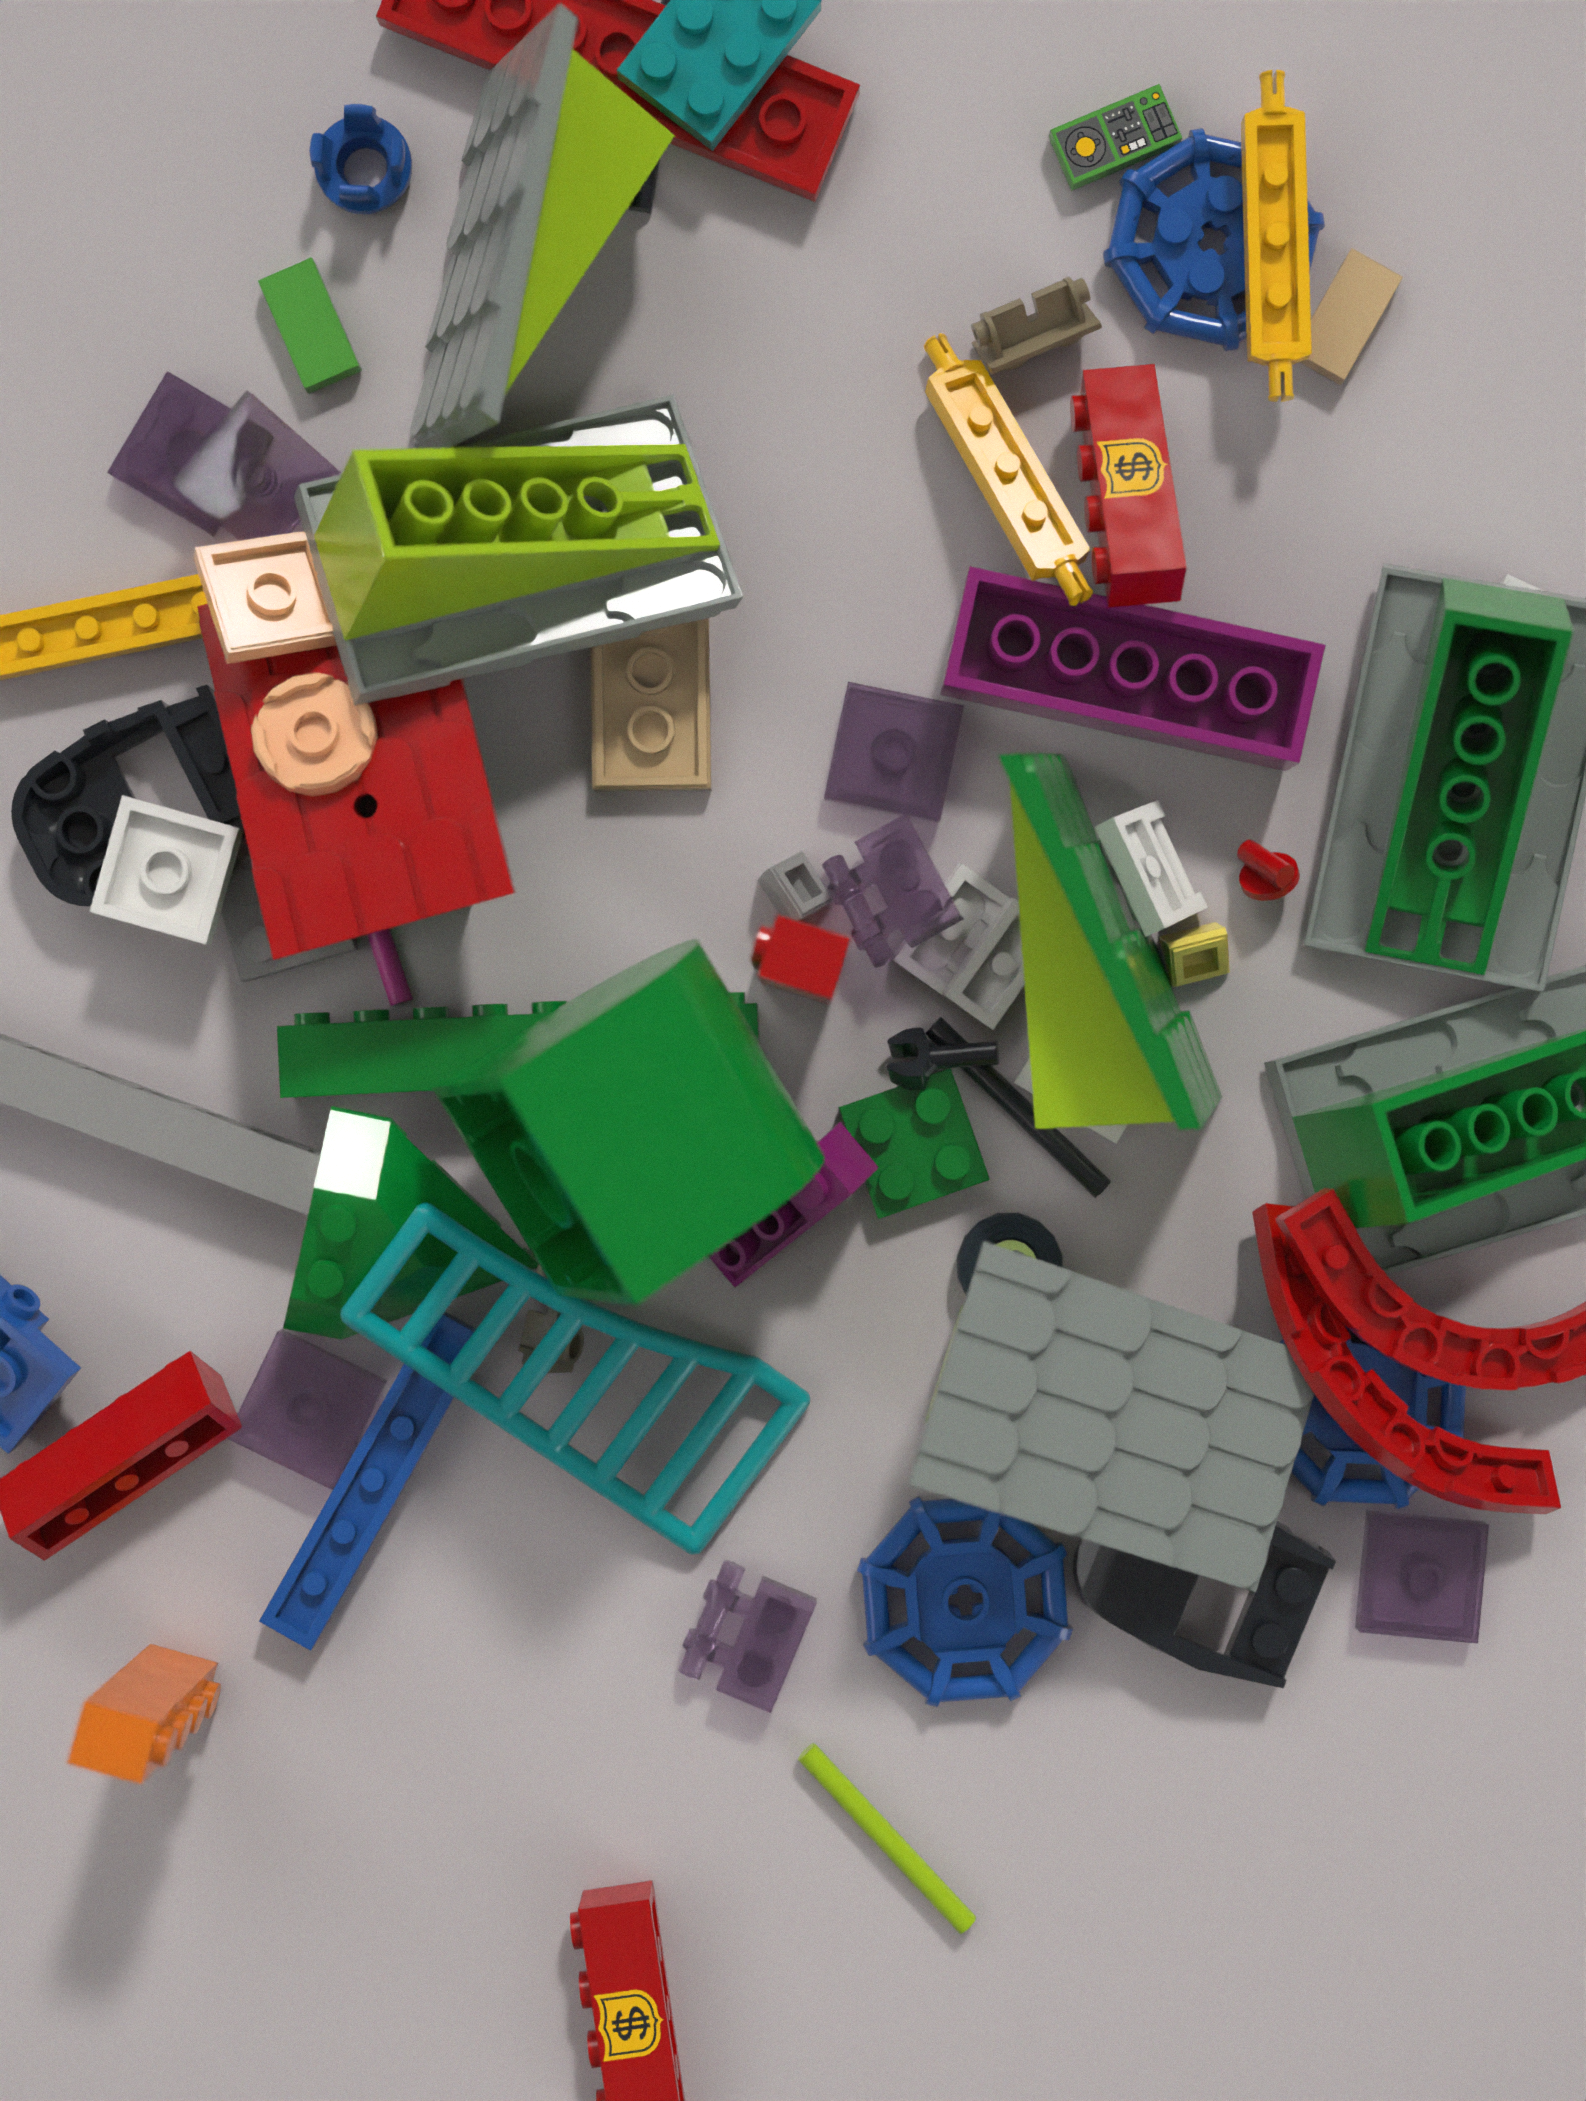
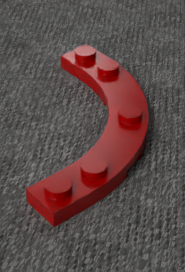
(1412, 1335)
(1375, 1416)

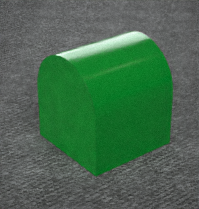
(633, 1128)

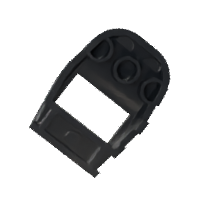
(72, 796)
(1152, 1597)

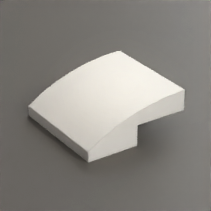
(978, 958)

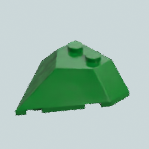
(360, 1200)

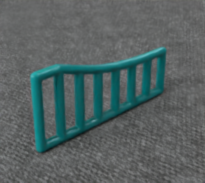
(575, 1312)

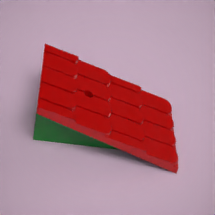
(319, 858)

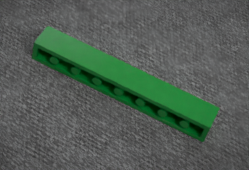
(403, 1054)

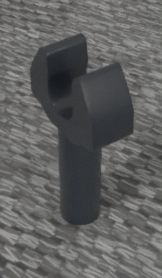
(930, 1057)

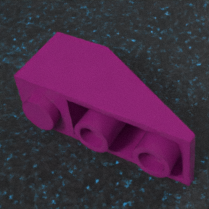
(841, 1174)

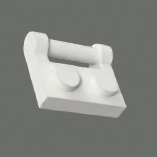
(1149, 868)

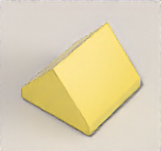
(1196, 953)

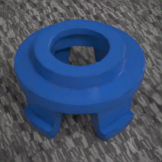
(357, 131)

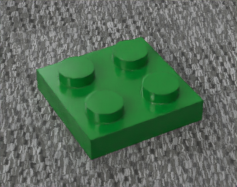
(917, 1142)

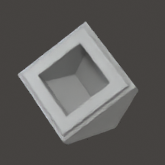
(795, 888)

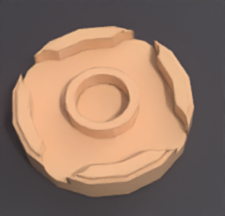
(313, 735)

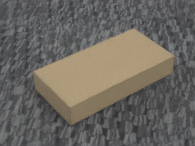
(1349, 314)

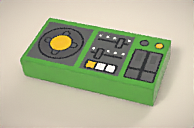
(1115, 137)

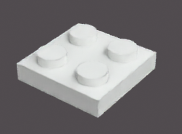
(166, 870)

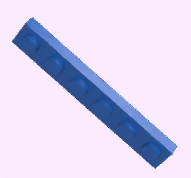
(364, 1495)

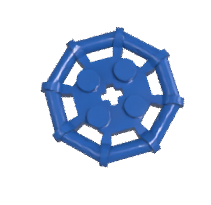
(1178, 231)
(1412, 1388)
(941, 1625)

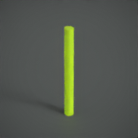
(887, 1838)

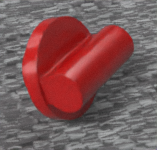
(1266, 873)

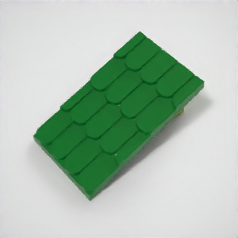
(1096, 990)

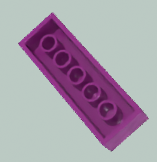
(1133, 670)

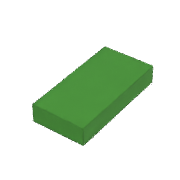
(309, 325)

